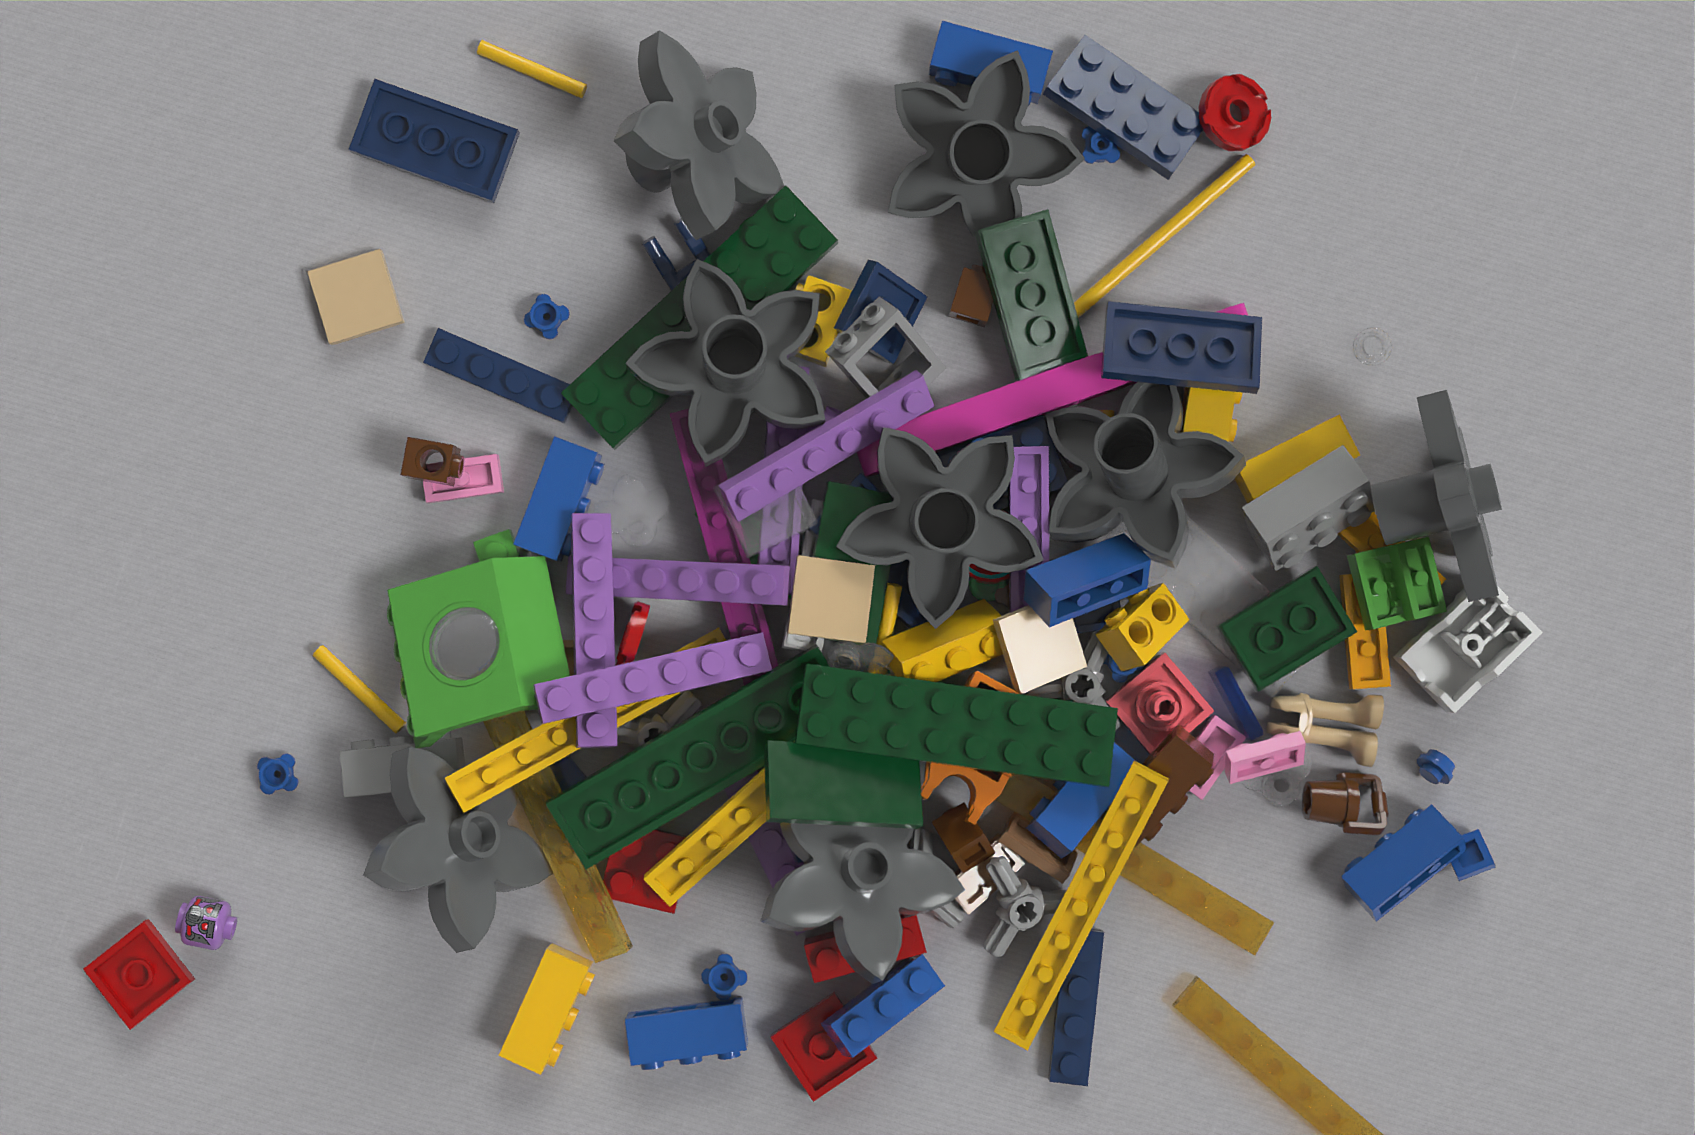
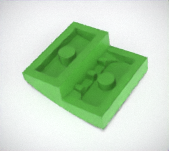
(1397, 583)

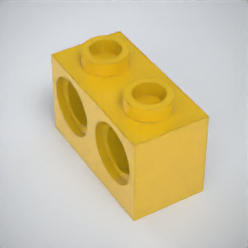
(825, 320)
(1141, 626)

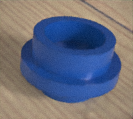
(1435, 767)

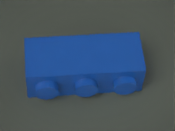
(965, 52)
(557, 495)
(1086, 579)
(1076, 807)
(1403, 861)
(882, 1005)
(686, 1033)

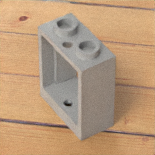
(872, 325)

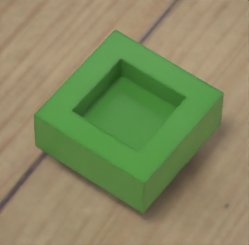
(497, 546)

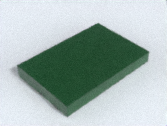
(1286, 628)

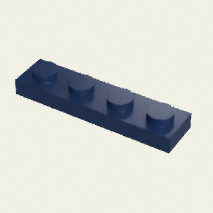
(498, 375)
(1076, 1015)

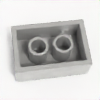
(1309, 509)

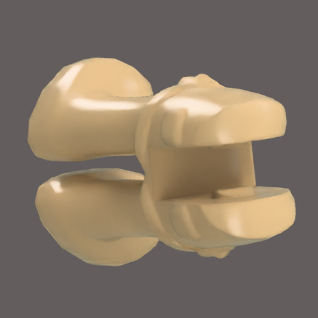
(1359, 743)

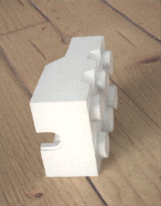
(1466, 648)

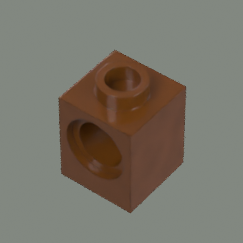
(972, 297)
(416, 456)
(964, 841)

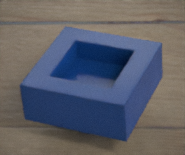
(1475, 858)

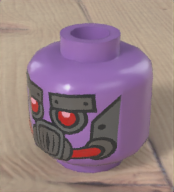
(205, 922)

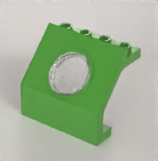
(475, 643)

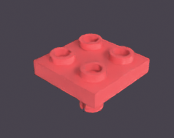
(1158, 702)

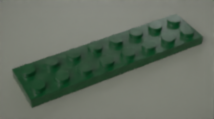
(761, 259)
(956, 725)
(682, 764)

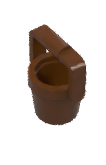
(1339, 802)

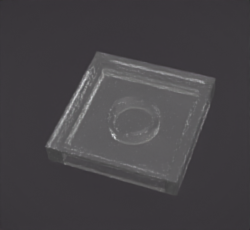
(772, 523)

